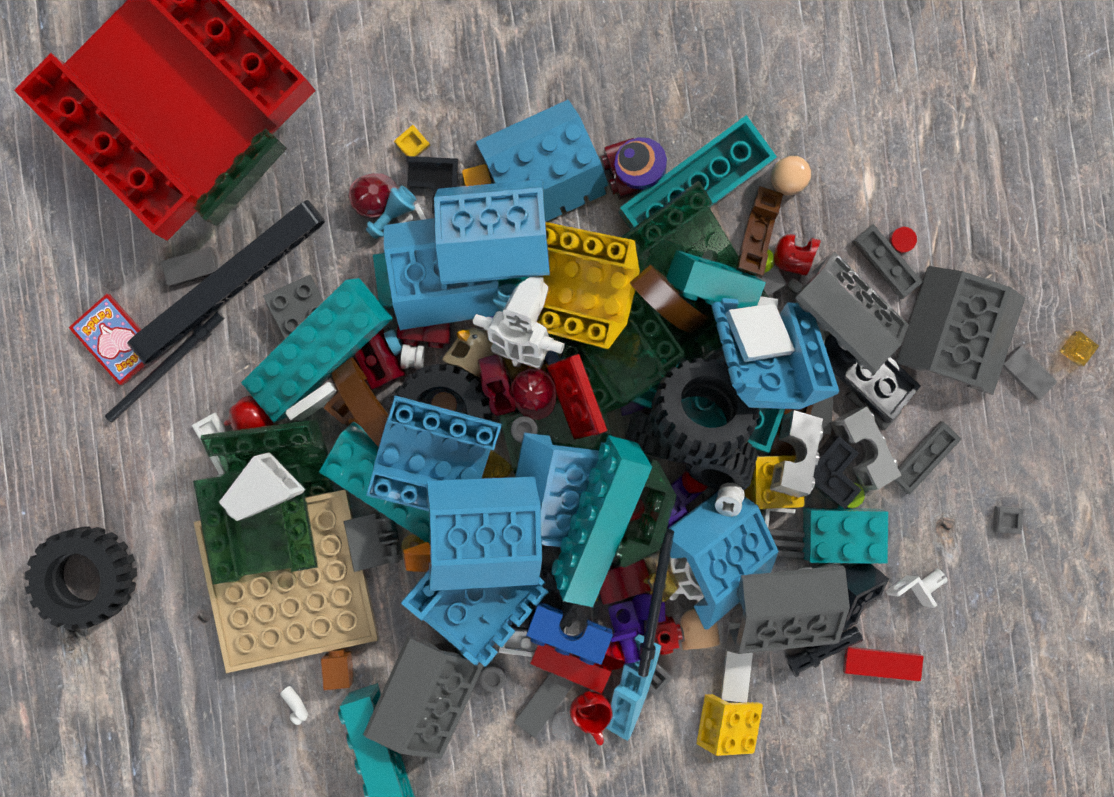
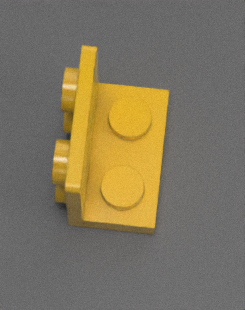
(759, 489)
(728, 726)

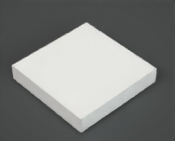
(759, 332)
(312, 402)

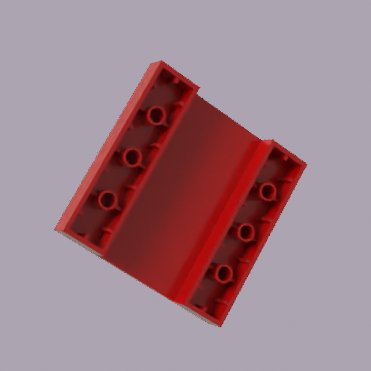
(165, 101)

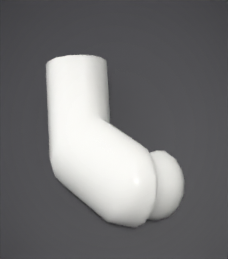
(295, 703)

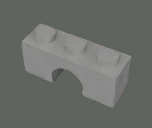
(804, 434)
(878, 465)

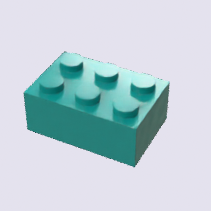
(713, 281)
(845, 535)

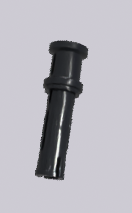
(812, 656)

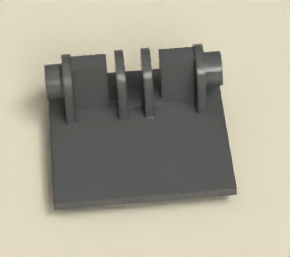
(293, 303)
(372, 541)

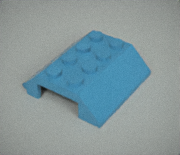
(548, 148)
(785, 380)
(474, 616)

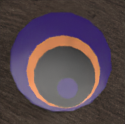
(640, 163)

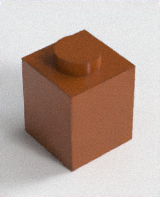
(337, 669)

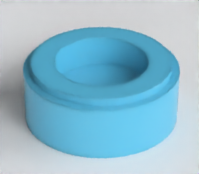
(393, 342)

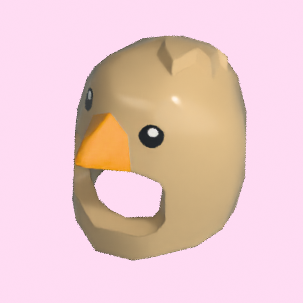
(468, 349)

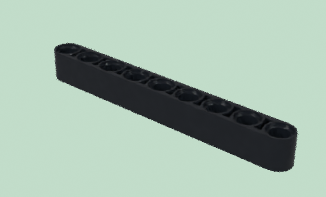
(226, 282)

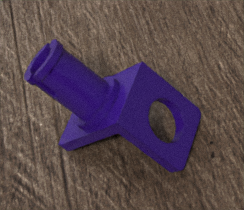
(626, 631)

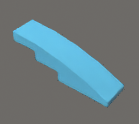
(630, 695)

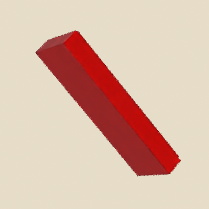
(883, 663)
(571, 668)

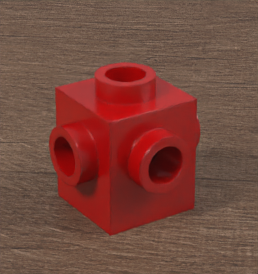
(674, 632)

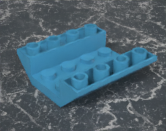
(491, 232)
(416, 282)
(428, 445)
(560, 479)
(484, 533)
(722, 551)

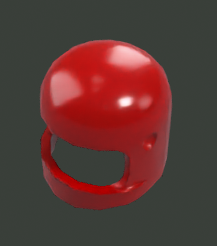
(795, 258)

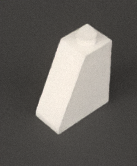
(259, 488)

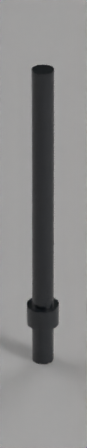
(200, 333)
(647, 648)

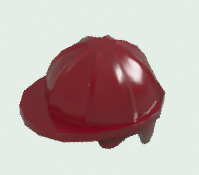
(370, 194)
(534, 393)

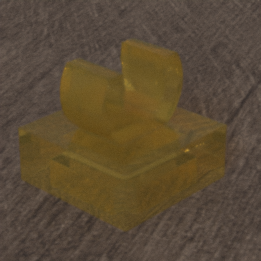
(1079, 348)
(671, 584)

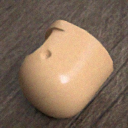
(790, 175)
(694, 633)

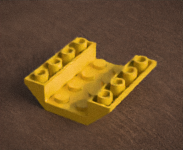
(588, 284)

